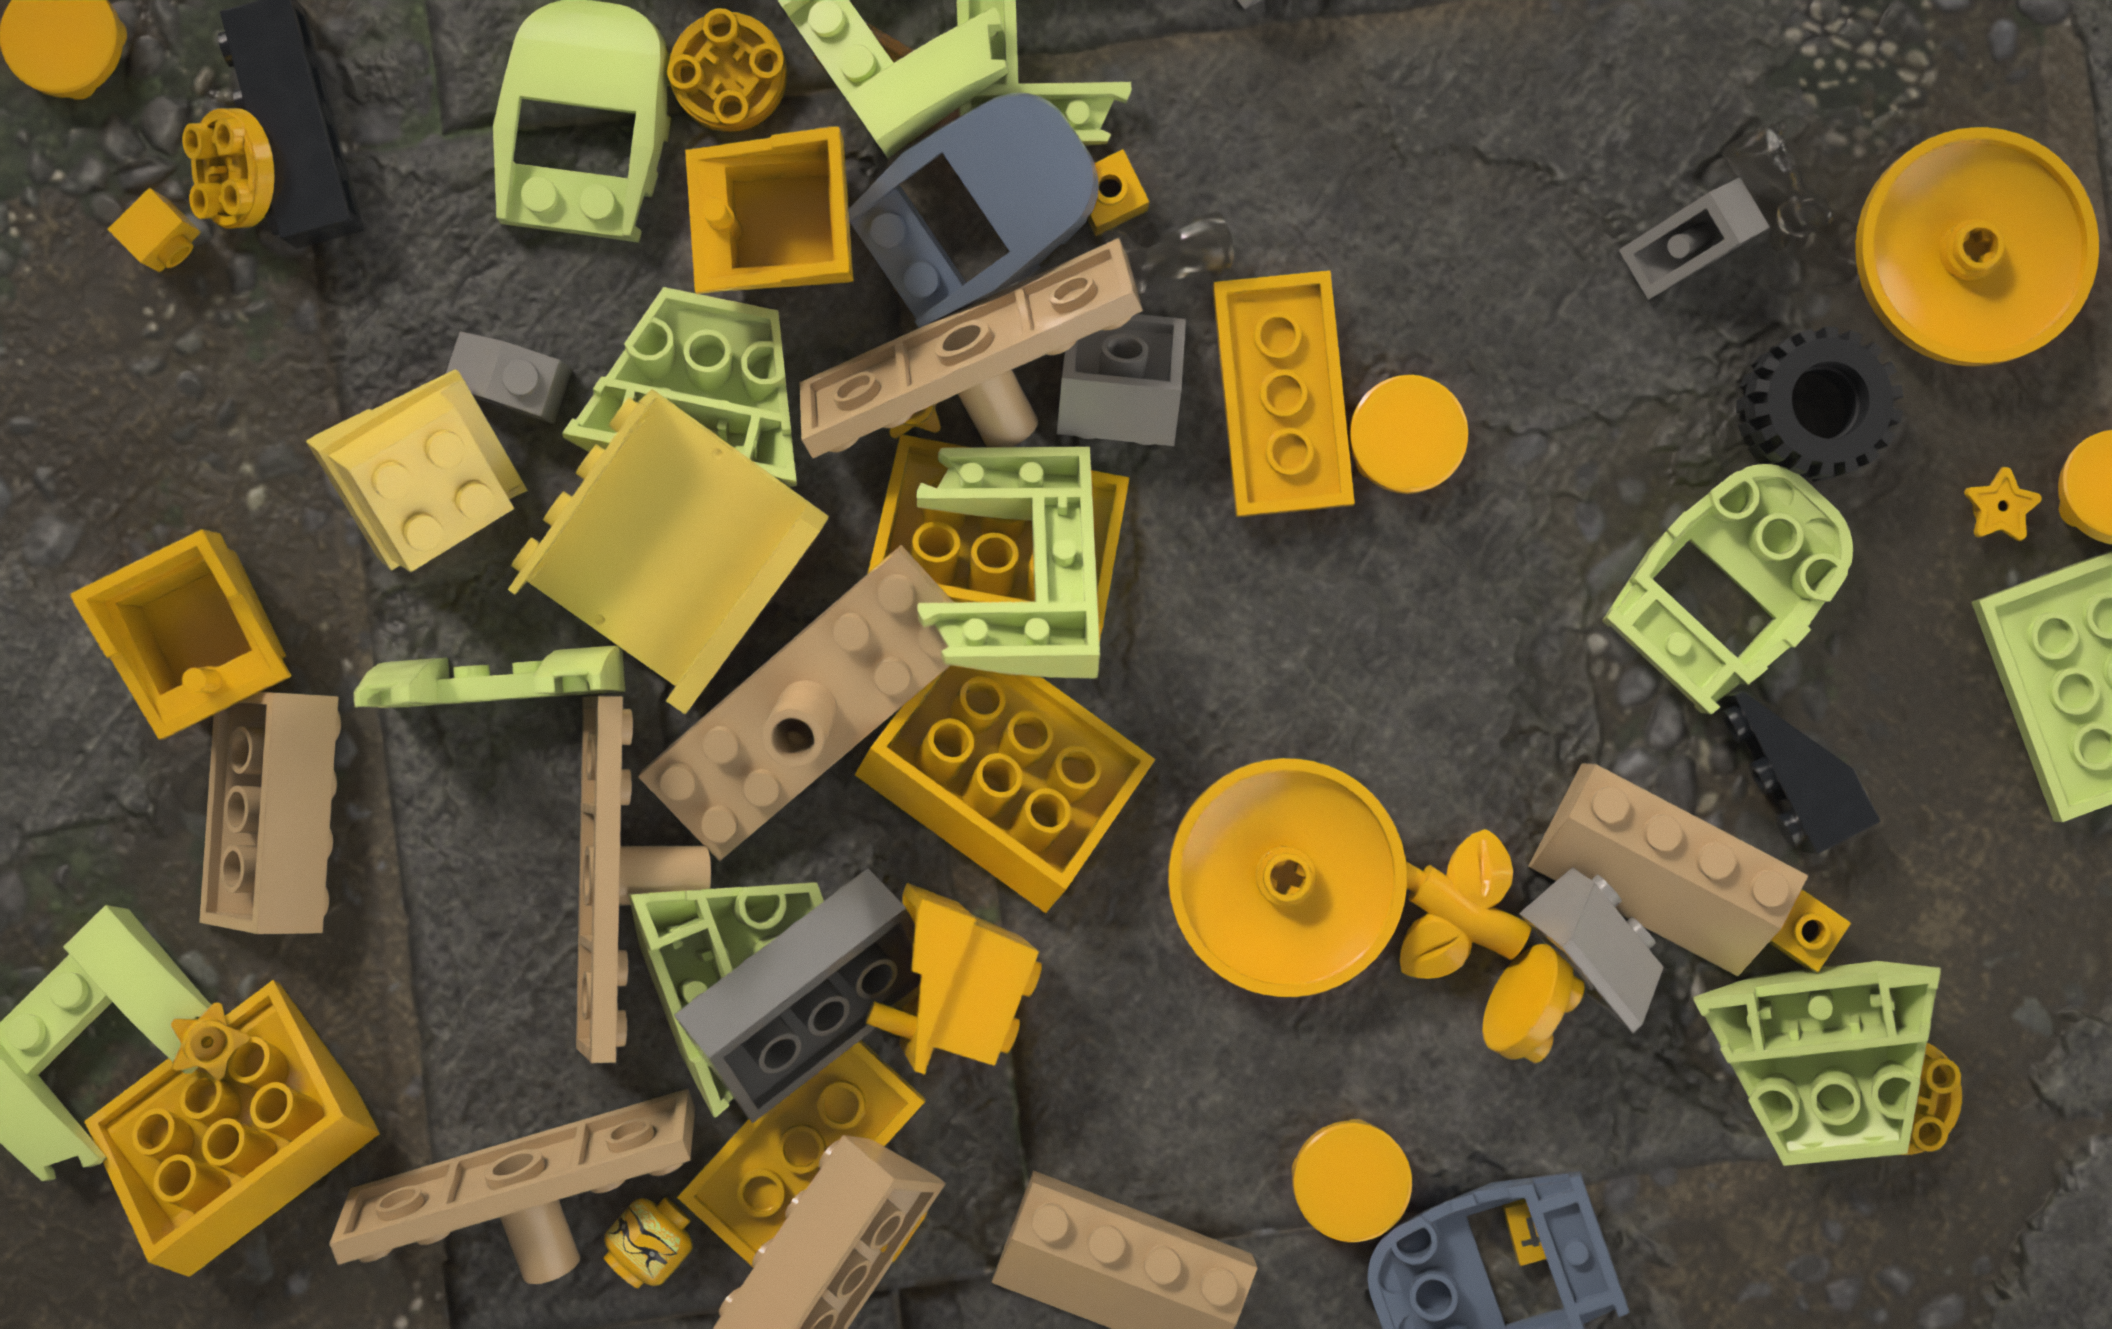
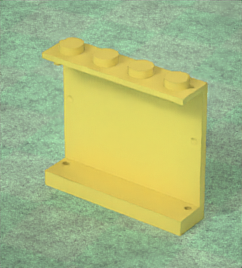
(669, 544)

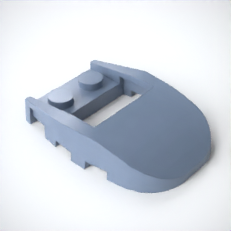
(1023, 174)
(1434, 1276)

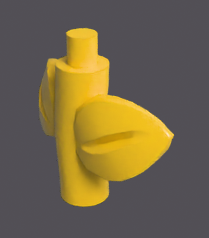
(1461, 909)

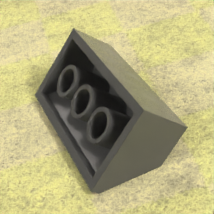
(805, 995)

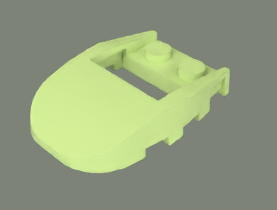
(591, 59)
(1773, 542)

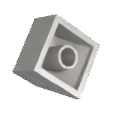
(1125, 382)
(1599, 944)

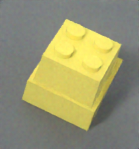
(419, 471)

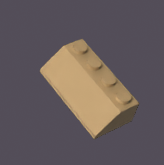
(270, 814)
(1670, 868)
(829, 1246)
(1120, 1263)

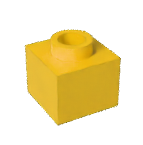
(1127, 204)
(155, 231)
(1824, 940)

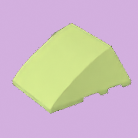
(713, 363)
(700, 938)
(1829, 1054)

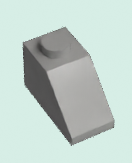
(1694, 237)
(511, 375)

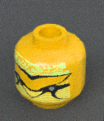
(648, 1242)

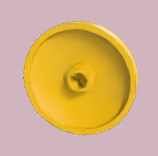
(1977, 246)
(1287, 877)

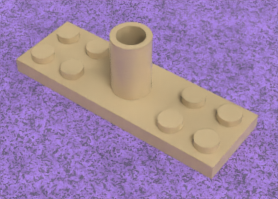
(972, 356)
(803, 707)
(613, 872)
(519, 1185)

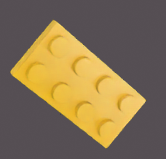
(1283, 393)
(776, 1157)

